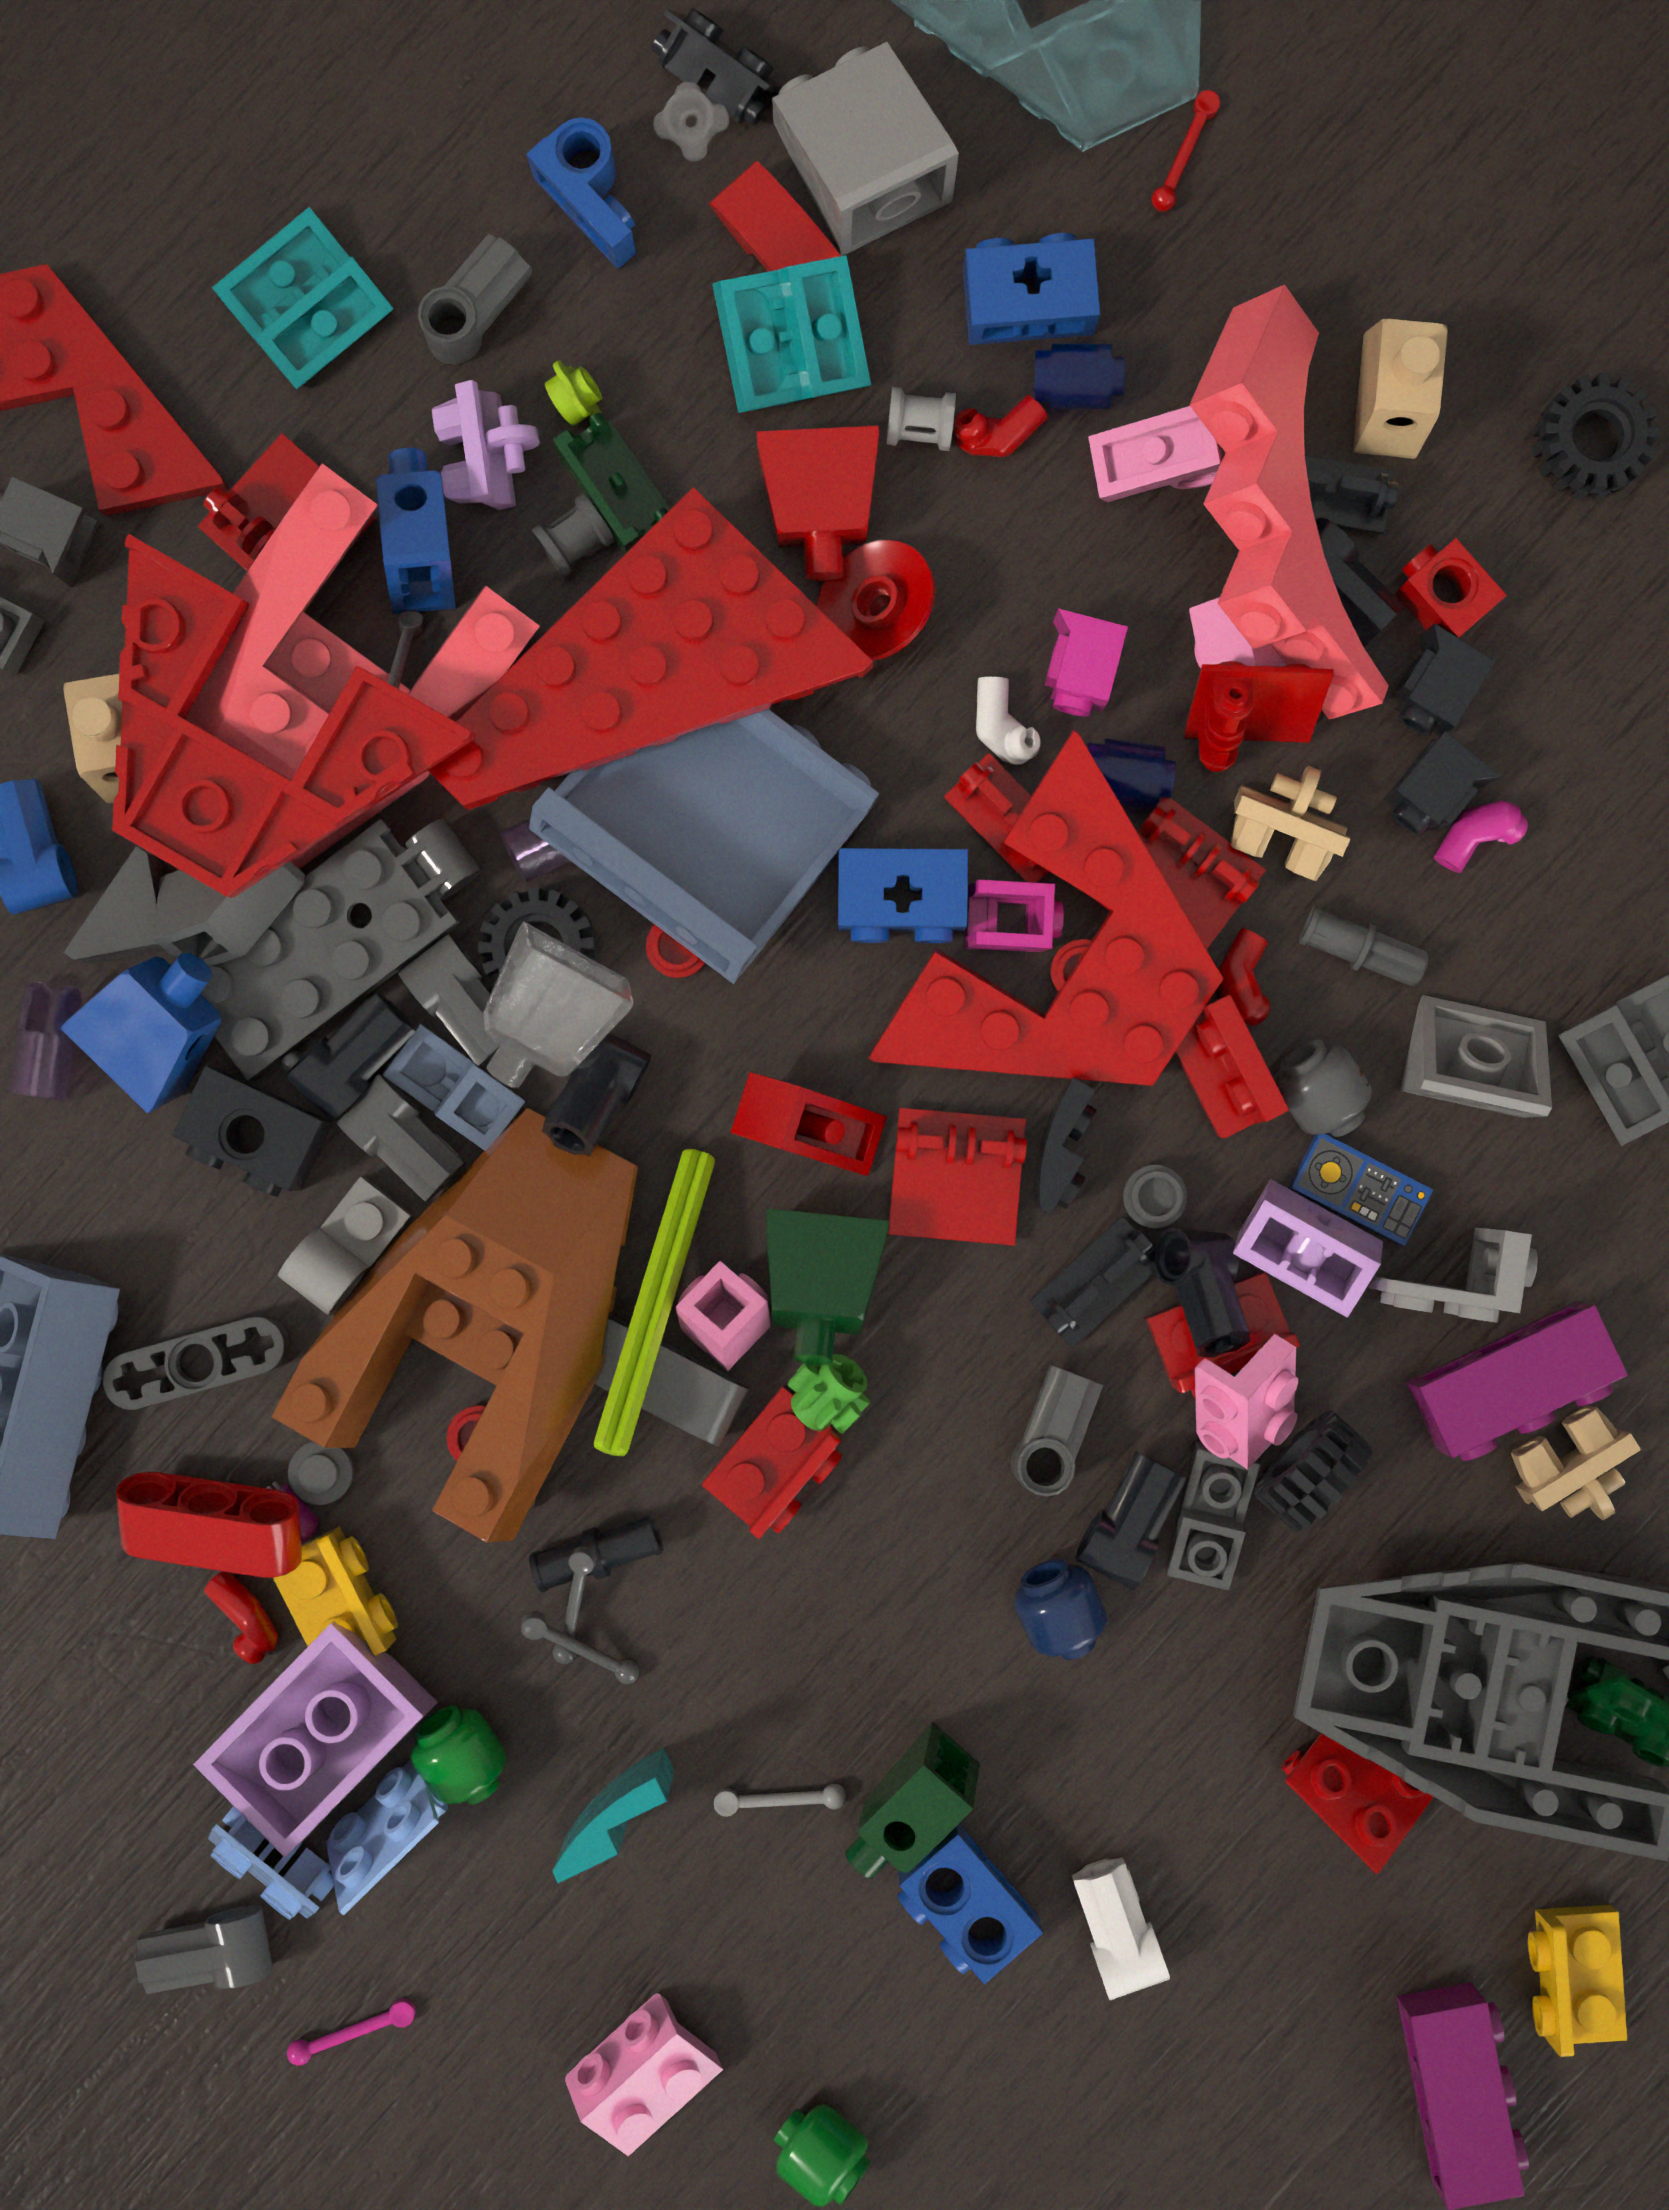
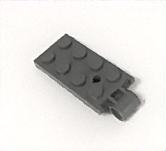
(317, 961)

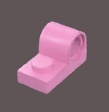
(1153, 454)

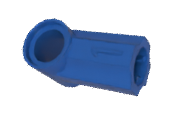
(32, 863)

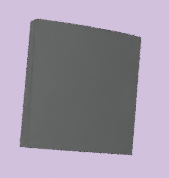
(1626, 1059)

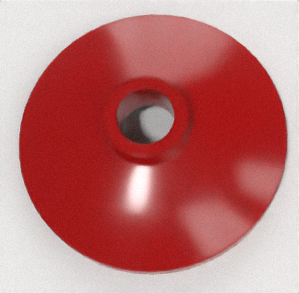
(872, 578)

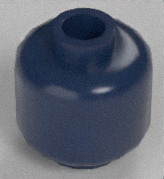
(1060, 1609)

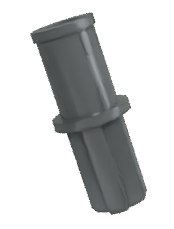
(1364, 946)

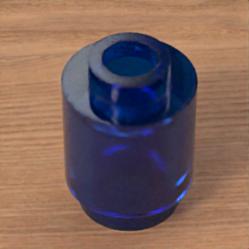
(1078, 376)
(1135, 771)

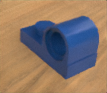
(581, 190)

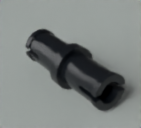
(612, 1547)

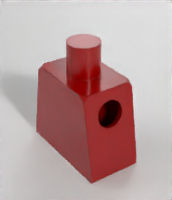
(820, 491)

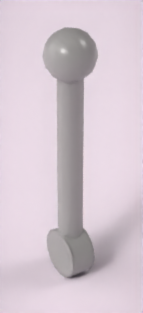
(728, 1801)

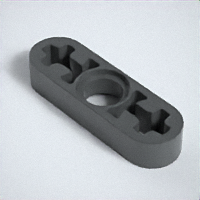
(157, 1390)

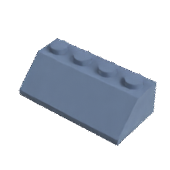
(49, 1370)

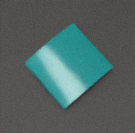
(302, 298)
(791, 333)
(603, 1822)

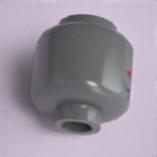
(1324, 1088)

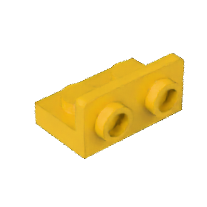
(334, 1588)
(1579, 1976)

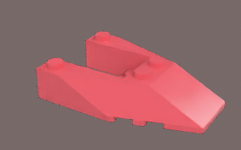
(290, 670)

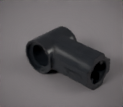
(1361, 593)
(341, 1067)
(594, 1094)
(1203, 1272)
(1124, 1536)

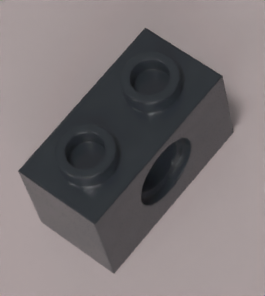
(212, 1126)

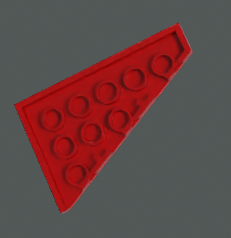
(659, 647)

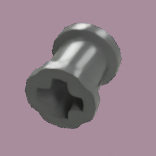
(573, 535)

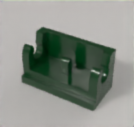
(612, 480)

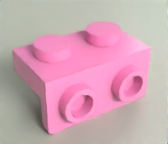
(1248, 1411)
(640, 2076)

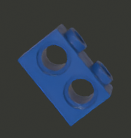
(979, 1894)

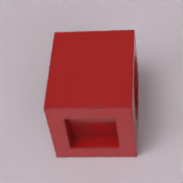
(1475, 588)

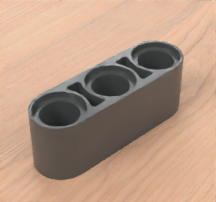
(680, 1387)

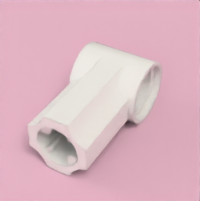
(1123, 1941)

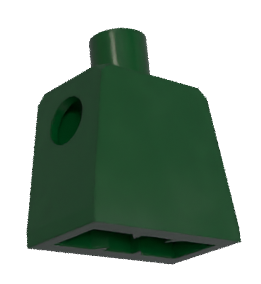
(821, 1276)
(915, 1805)

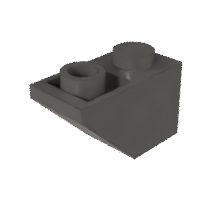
(215, 926)

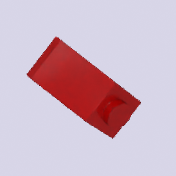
(808, 1124)

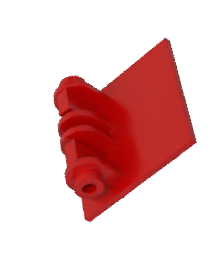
(257, 503)
(1253, 705)
(1199, 867)
(957, 1176)
(1356, 1798)

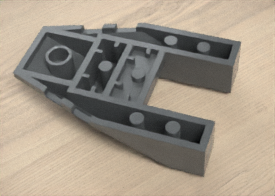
(1467, 1691)

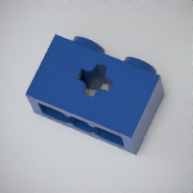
(1002, 308)
(933, 873)

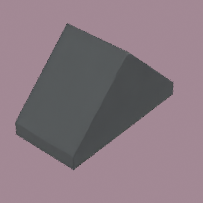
(124, 915)

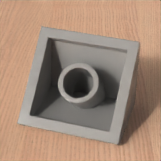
(1479, 1059)

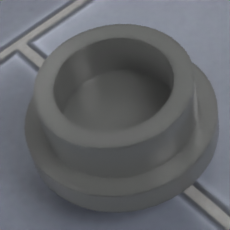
(1154, 1196)
(320, 1473)

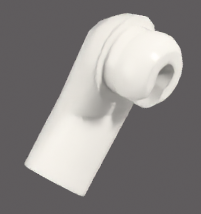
(998, 728)

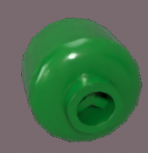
(458, 1755)
(821, 2155)

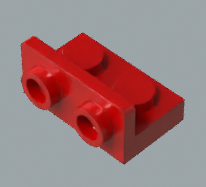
(1228, 1070)
(1177, 1347)
(772, 1465)

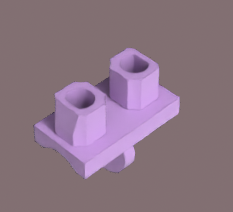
(491, 446)

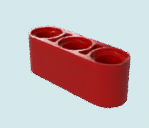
(209, 1524)

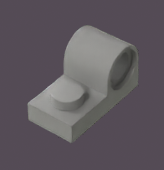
(346, 1247)

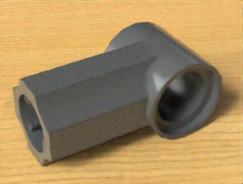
(474, 294)
(452, 988)
(388, 1126)
(1058, 1424)
(223, 1950)

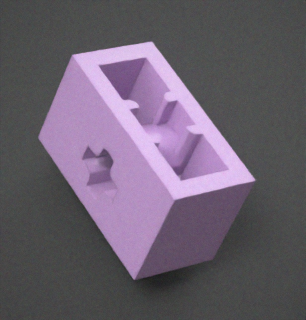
(1309, 1248)

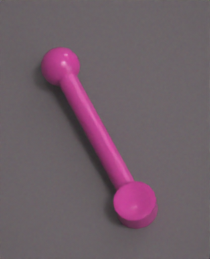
(400, 2015)

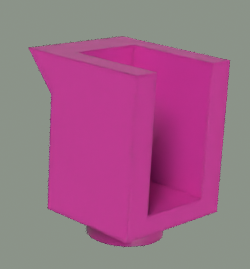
(1083, 662)
(1042, 917)

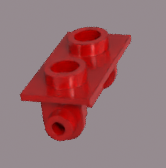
(991, 805)

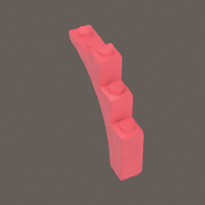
(1262, 499)

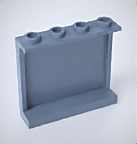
(711, 830)

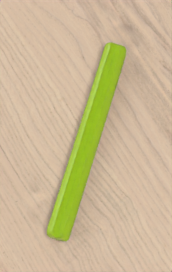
(654, 1303)

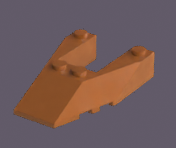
(503, 1280)

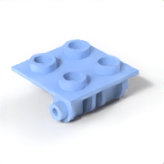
(380, 1833)
(285, 1894)

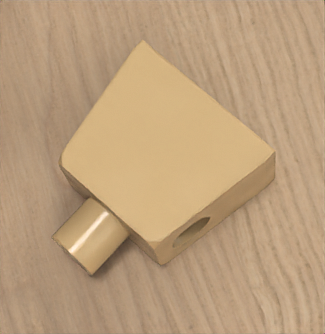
(1399, 379)
(95, 731)

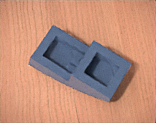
(453, 1087)

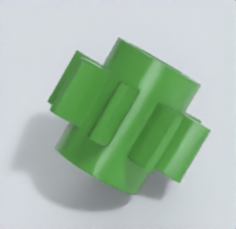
(829, 1394)

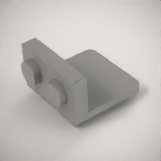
(1495, 1281)

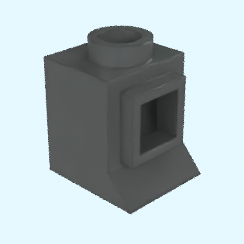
(45, 529)

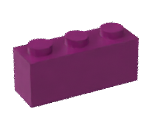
(1517, 1381)
(1463, 2095)

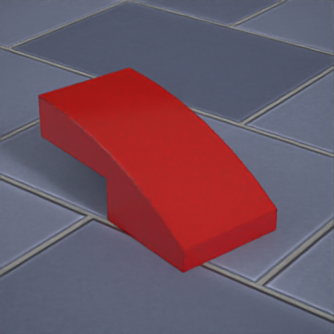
(770, 221)

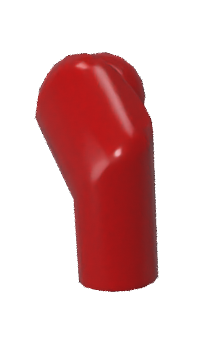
(998, 436)
(1240, 979)
(247, 1614)

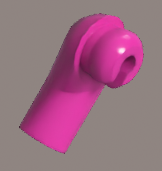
(1480, 824)

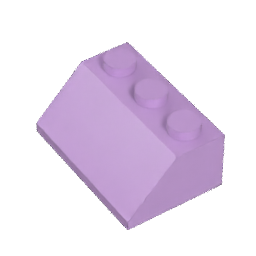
(314, 1736)

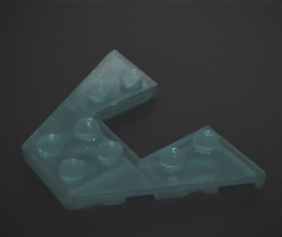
(1083, 70)

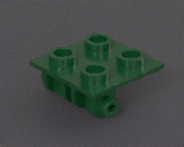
(1622, 1708)

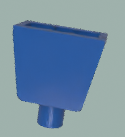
(414, 534)
(149, 1028)

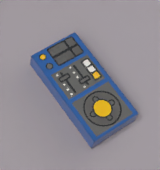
(1360, 1189)

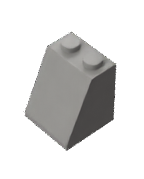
(866, 146)

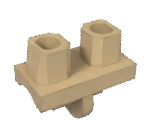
(1315, 835)
(1598, 1450)

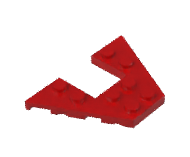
(130, 439)
(210, 802)
(1129, 990)

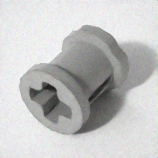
(921, 418)

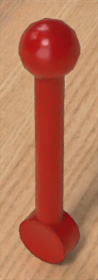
(1205, 108)

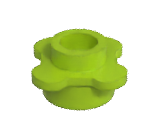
(573, 393)

